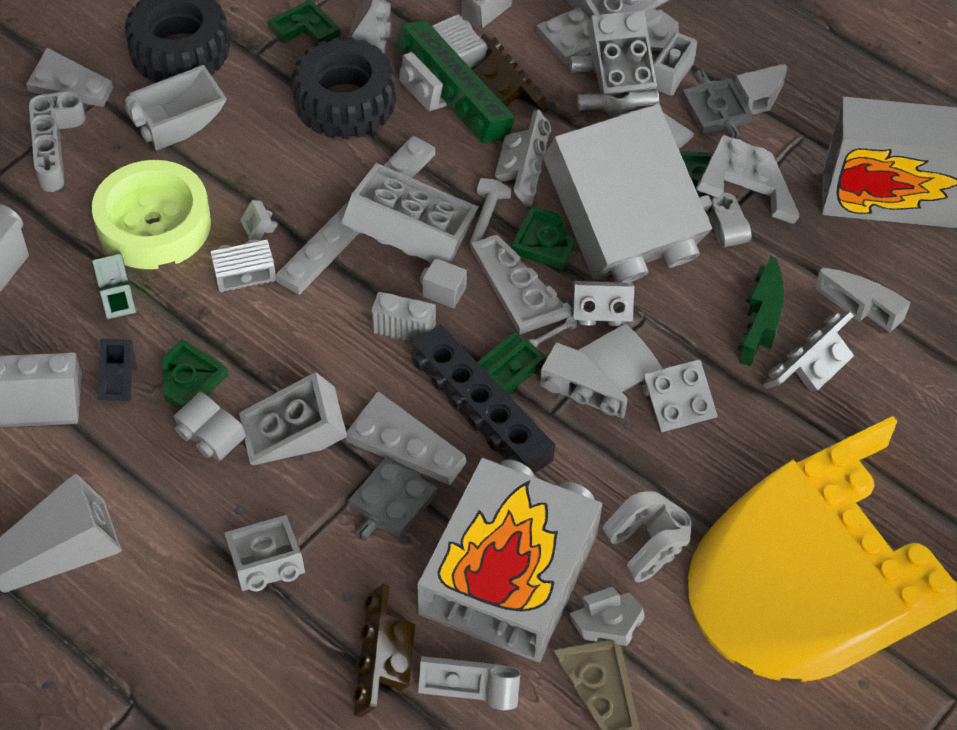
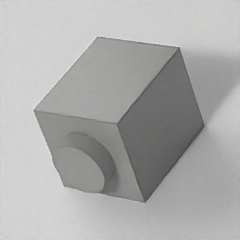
(444, 282)

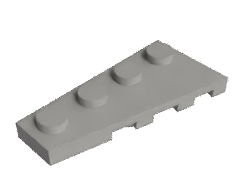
(518, 287)
(398, 435)

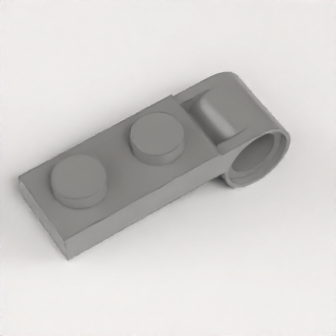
(470, 680)

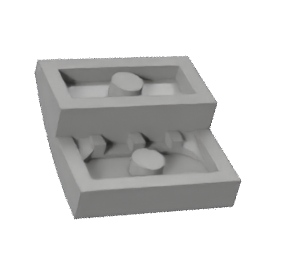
(622, 357)

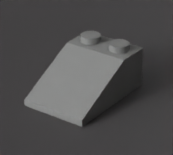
(293, 421)

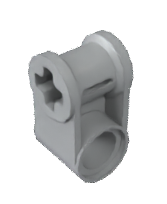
(728, 221)

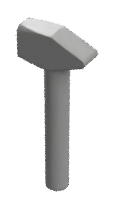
(491, 190)

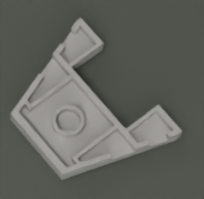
(749, 168)

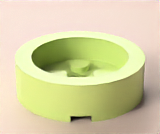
(148, 192)

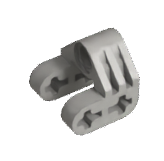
(665, 523)

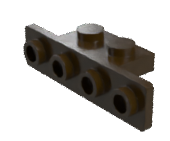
(503, 79)
(384, 653)

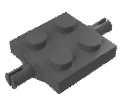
(716, 105)
(391, 499)

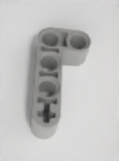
(47, 117)

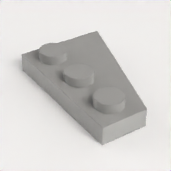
(59, 74)

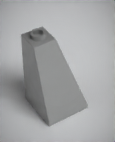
(57, 536)

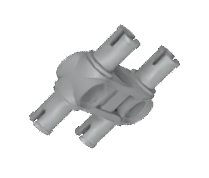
(611, 104)

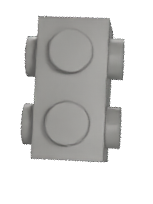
(603, 298)

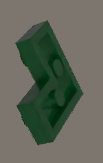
(304, 18)

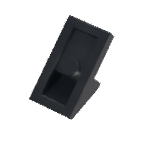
(115, 369)

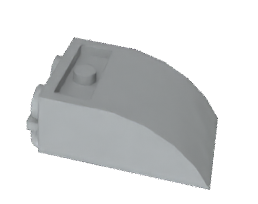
(175, 107)

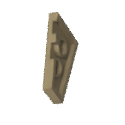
(601, 683)

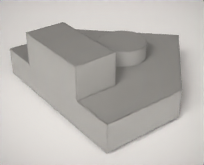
(660, 28)
(608, 616)

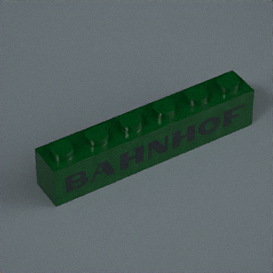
(461, 86)

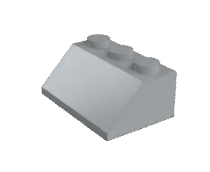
(39, 389)

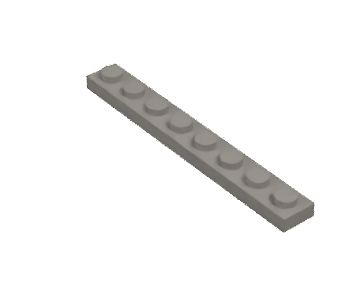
(335, 236)

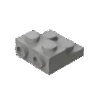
(265, 553)

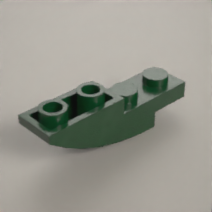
(764, 309)

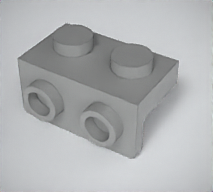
(421, 82)

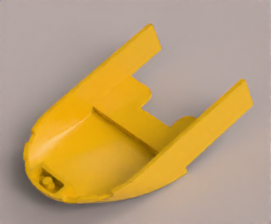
(803, 577)

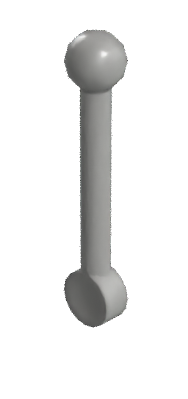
(570, 324)

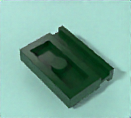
(512, 362)

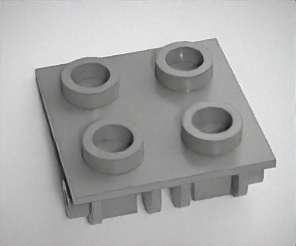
(680, 395)

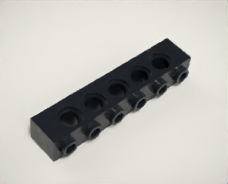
(439, 346)

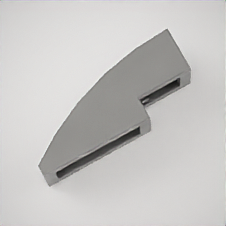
(863, 297)

